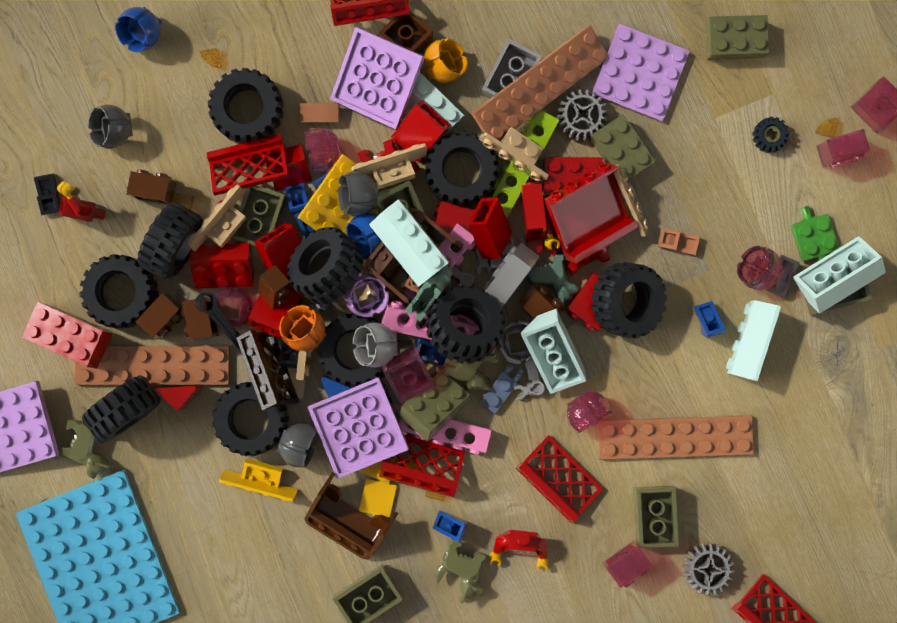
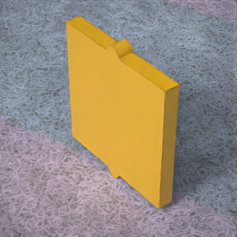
(377, 498)

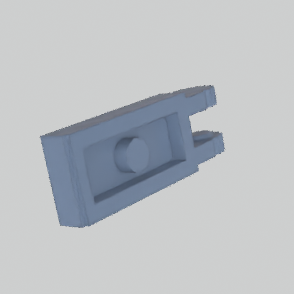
(501, 389)

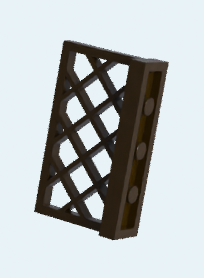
(262, 376)

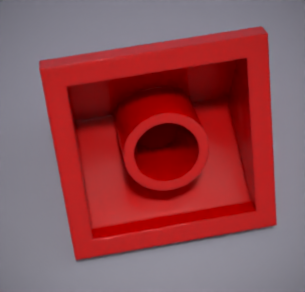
(297, 168)
(179, 397)

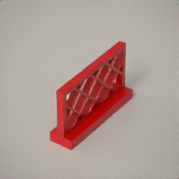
(365, 10)
(246, 153)
(421, 478)
(552, 493)
(750, 616)

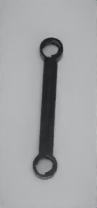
(219, 318)

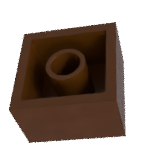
(408, 32)
(151, 188)
(160, 317)
(198, 324)

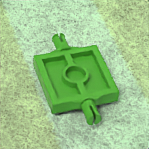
(814, 236)

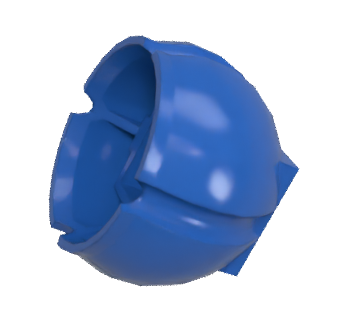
(138, 29)
(363, 234)

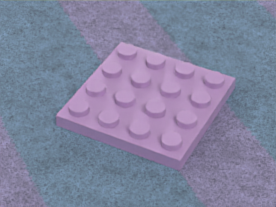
(640, 72)
(377, 77)
(25, 427)
(358, 427)

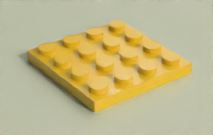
(324, 207)

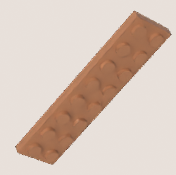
(541, 84)
(159, 366)
(675, 437)

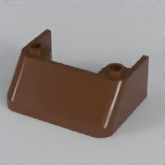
(386, 266)
(346, 524)

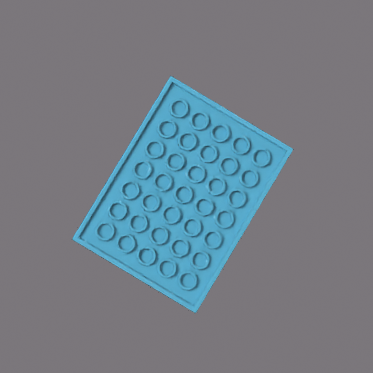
(98, 555)

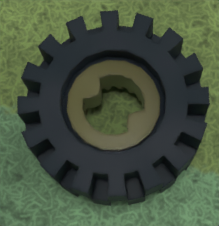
(777, 127)

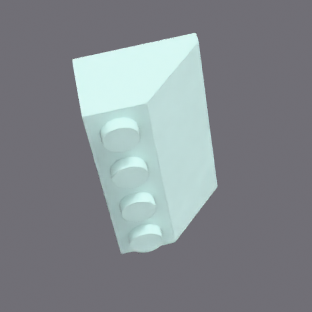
(429, 93)
(409, 242)
(840, 274)
(753, 340)
(553, 352)

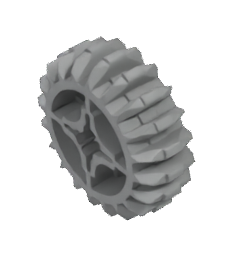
(577, 108)
(708, 576)

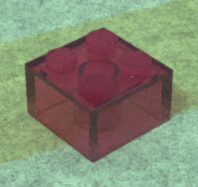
(877, 105)
(843, 148)
(408, 374)
(627, 564)

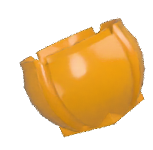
(445, 61)

